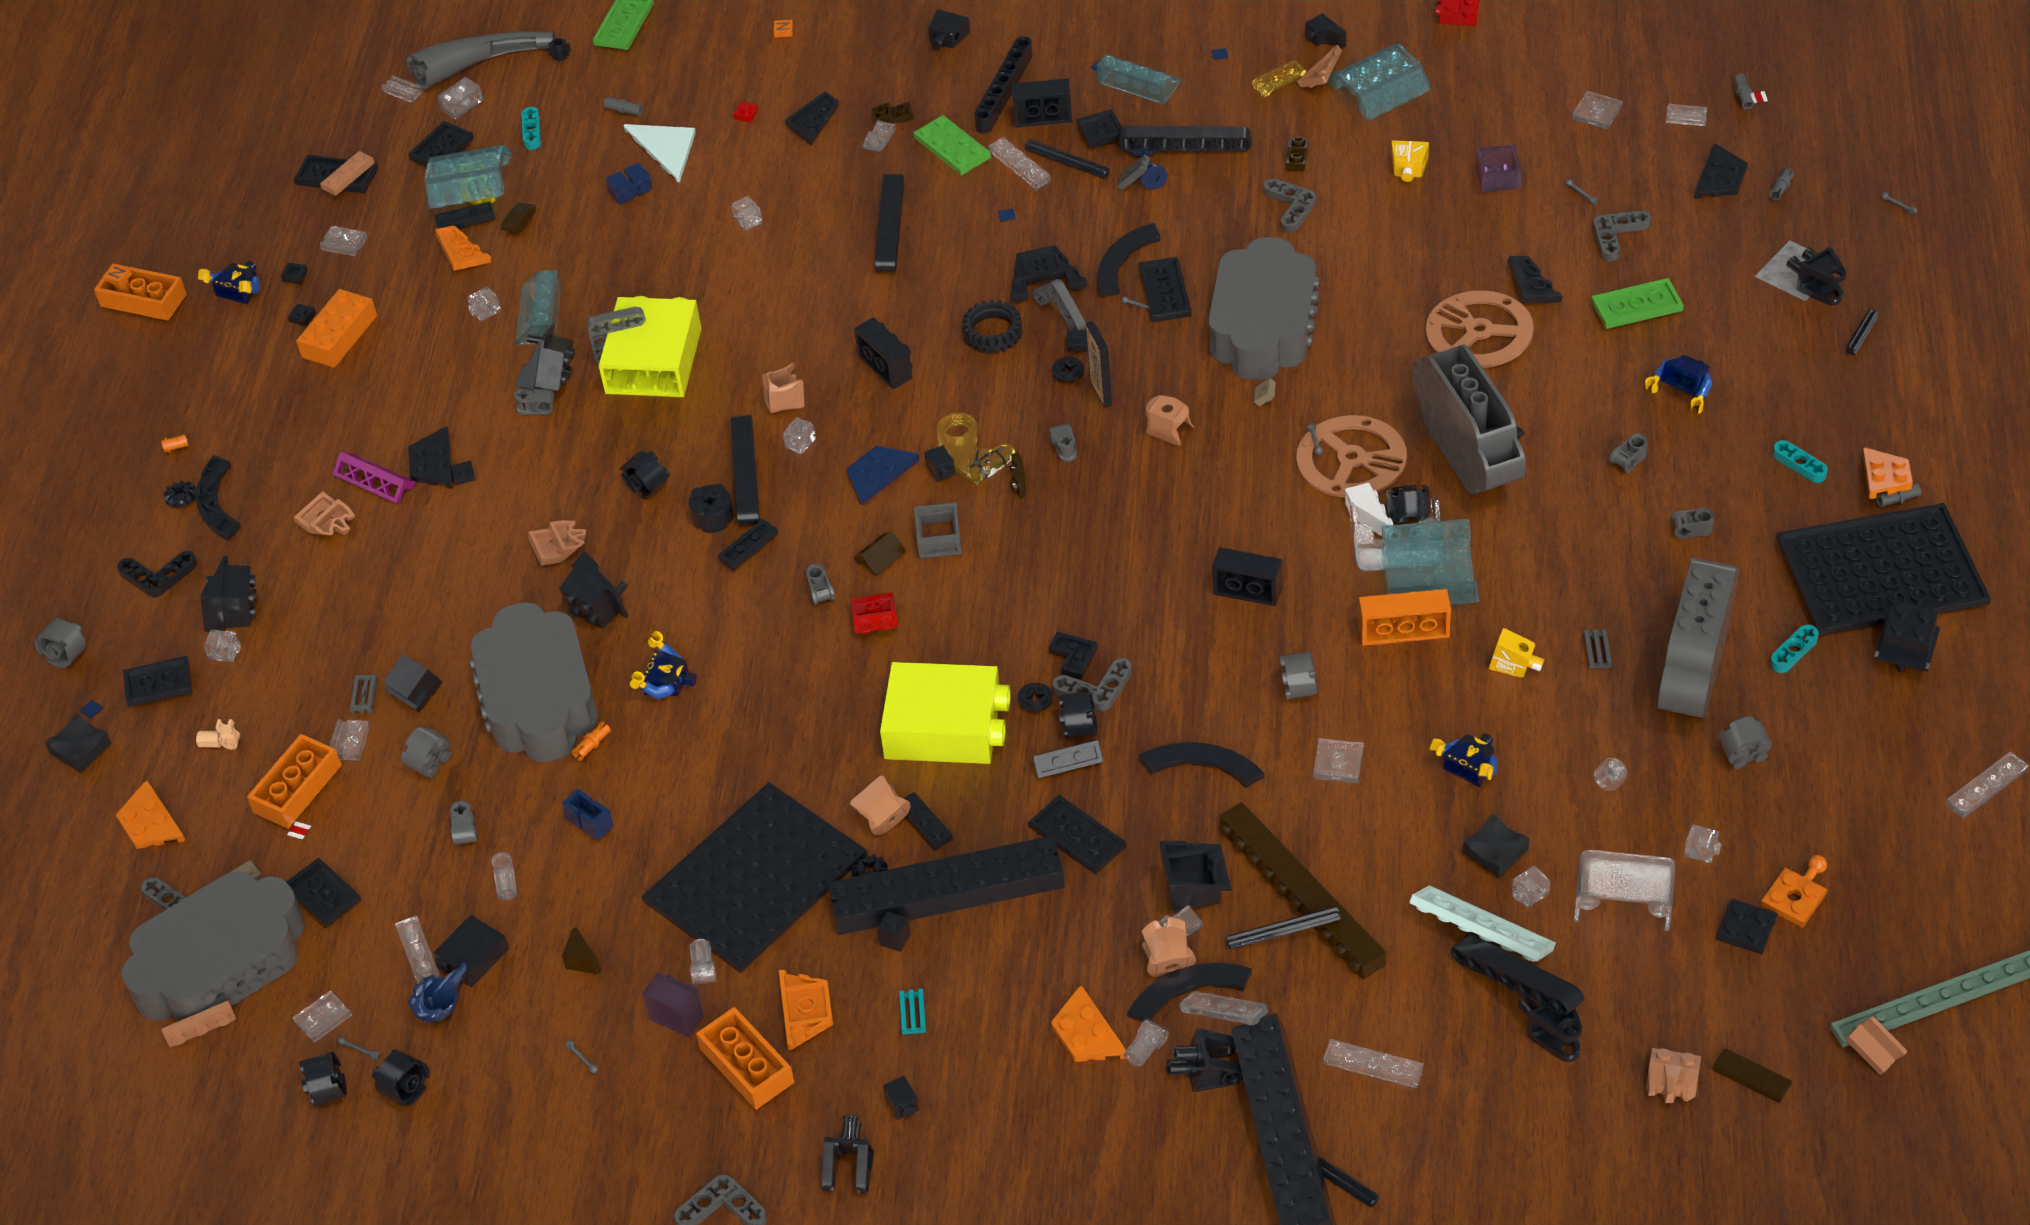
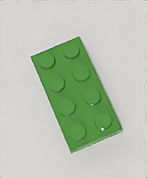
(622, 23)
(952, 145)
(1637, 303)

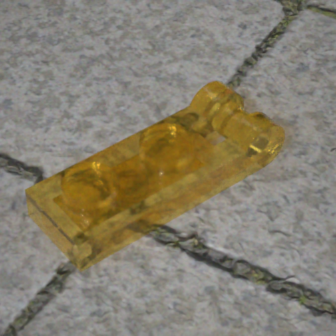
(1278, 77)

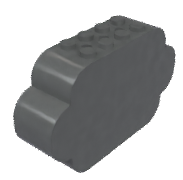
(1263, 308)
(1468, 419)
(1698, 638)
(533, 682)
(213, 947)

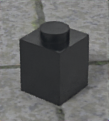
(939, 463)
(894, 931)
(901, 1097)

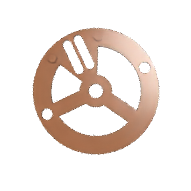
(1523, 332)
(1324, 432)

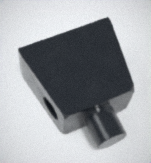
(948, 29)

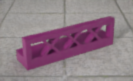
(376, 471)

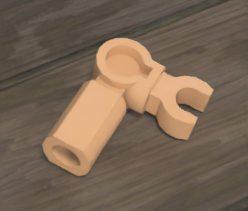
(225, 736)

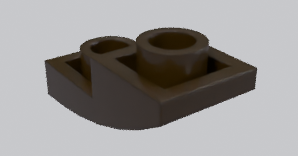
(895, 114)
(1297, 153)
(517, 217)
(1018, 475)

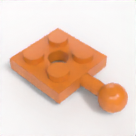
(1793, 883)

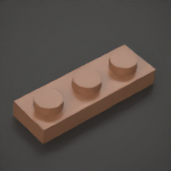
(347, 173)
(198, 1024)

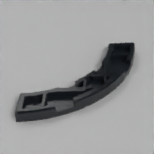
(1119, 253)
(208, 502)
(1203, 755)
(1184, 981)

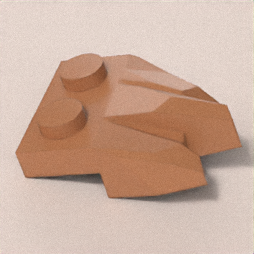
(324, 516)
(556, 542)
(1673, 1074)

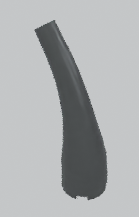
(450, 57)

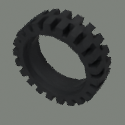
(995, 342)

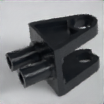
(1816, 275)
(1552, 1029)
(1202, 1061)
(848, 1144)

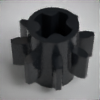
(559, 49)

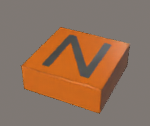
(783, 28)
(117, 275)

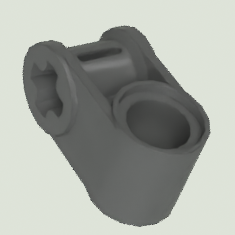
(536, 401)
(1064, 442)
(1630, 452)
(1694, 522)
(818, 584)
(463, 823)

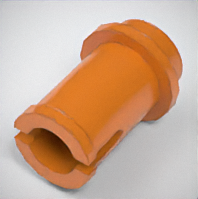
(174, 443)

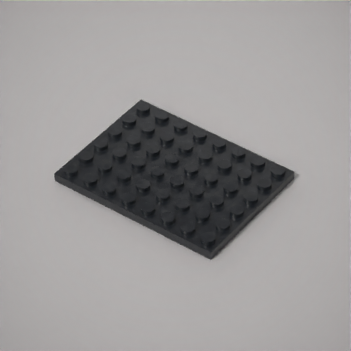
(1863, 564)
(754, 876)

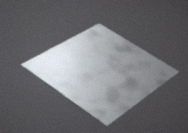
(1781, 276)

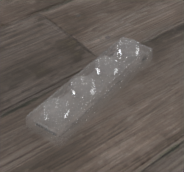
(1019, 163)
(1986, 784)
(416, 948)
(1224, 1008)
(1373, 1063)

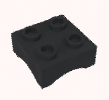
(78, 743)
(1495, 846)

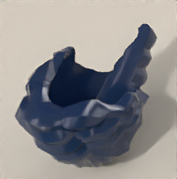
(436, 996)

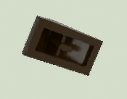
(579, 955)

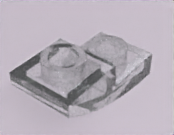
(879, 136)

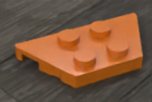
(1886, 473)
(147, 819)
(804, 1007)
(1085, 1030)

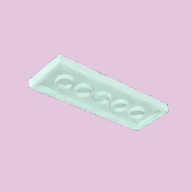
(1487, 925)

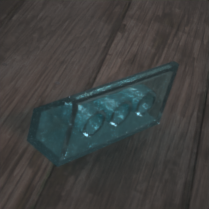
(1136, 79)
(538, 305)

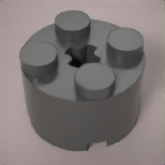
(60, 642)
(1299, 675)
(1745, 742)
(426, 751)

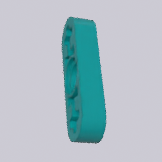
(536, 132)
(1787, 454)
(1795, 640)

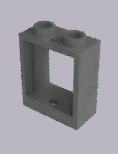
(937, 545)

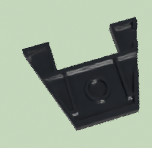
(1042, 265)

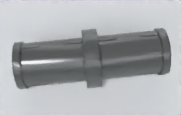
(1743, 91)
(623, 106)
(1781, 184)
(1899, 497)

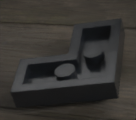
(1077, 651)

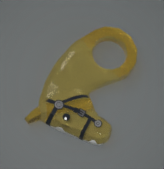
(968, 459)

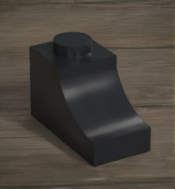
(1325, 31)

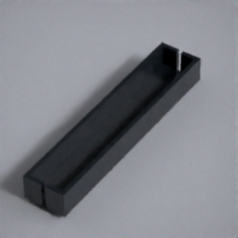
(947, 884)
(1282, 1123)

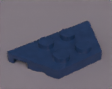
(878, 470)

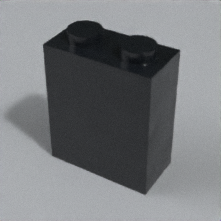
(473, 944)

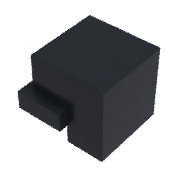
(411, 683)

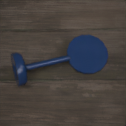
(1155, 174)

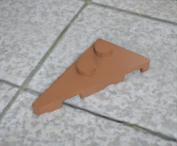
(1321, 70)

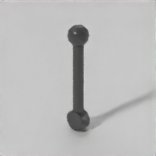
(1592, 200)
(1912, 210)
(1125, 300)
(1311, 428)
(571, 1046)
(375, 1055)

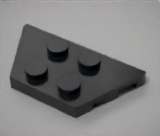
(1721, 174)
(431, 459)

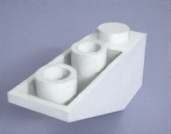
(1368, 506)

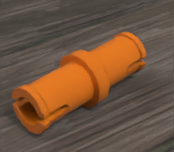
(591, 741)

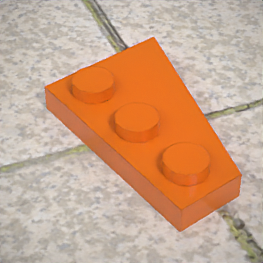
(459, 250)

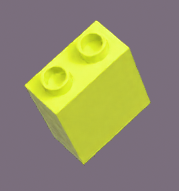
(657, 354)
(943, 713)

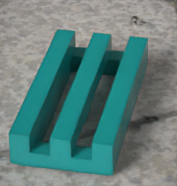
(911, 996)

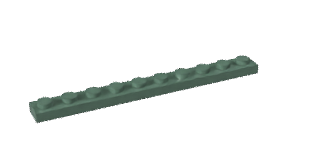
(1940, 996)

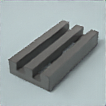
(1133, 172)
(1596, 635)
(372, 693)

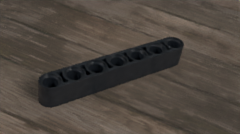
(1001, 86)
(1235, 138)
(889, 223)
(745, 470)
(1517, 975)

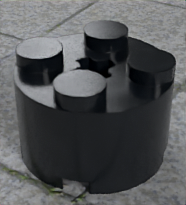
(644, 473)
(1408, 502)
(711, 508)
(1078, 714)
(323, 1078)
(401, 1078)

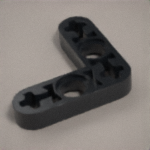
(181, 564)

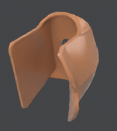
(782, 390)
(1164, 418)
(881, 806)
(1166, 947)

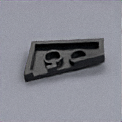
(813, 117)
(1530, 282)

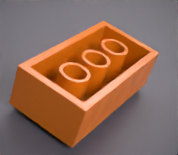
(143, 294)
(336, 328)
(1404, 617)
(294, 781)
(745, 1058)

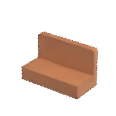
(1875, 1044)

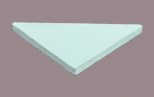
(665, 144)

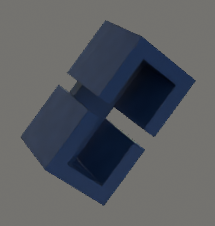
(623, 189)
(582, 811)

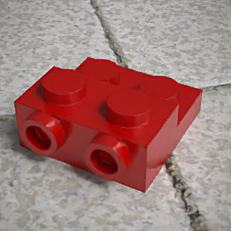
(1458, 12)
(874, 613)

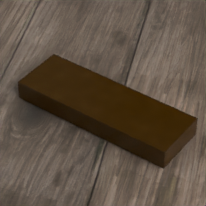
(1752, 1075)

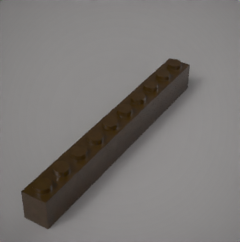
(1301, 889)

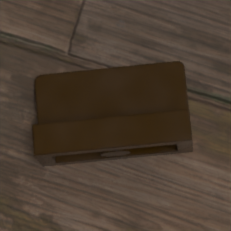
(881, 552)

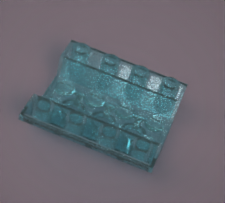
(1383, 80)
(466, 176)
(1430, 559)

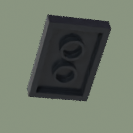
(441, 141)
(157, 681)
(323, 892)

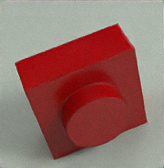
(745, 112)

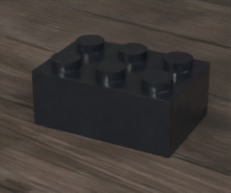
(1042, 102)
(883, 353)
(1247, 576)

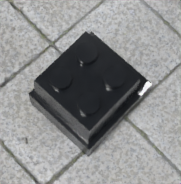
(549, 362)
(591, 594)
(229, 597)
(1908, 637)
(1194, 873)

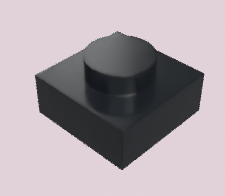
(294, 273)
(301, 315)
(1077, 340)
(463, 472)

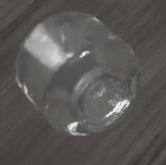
(1610, 774)

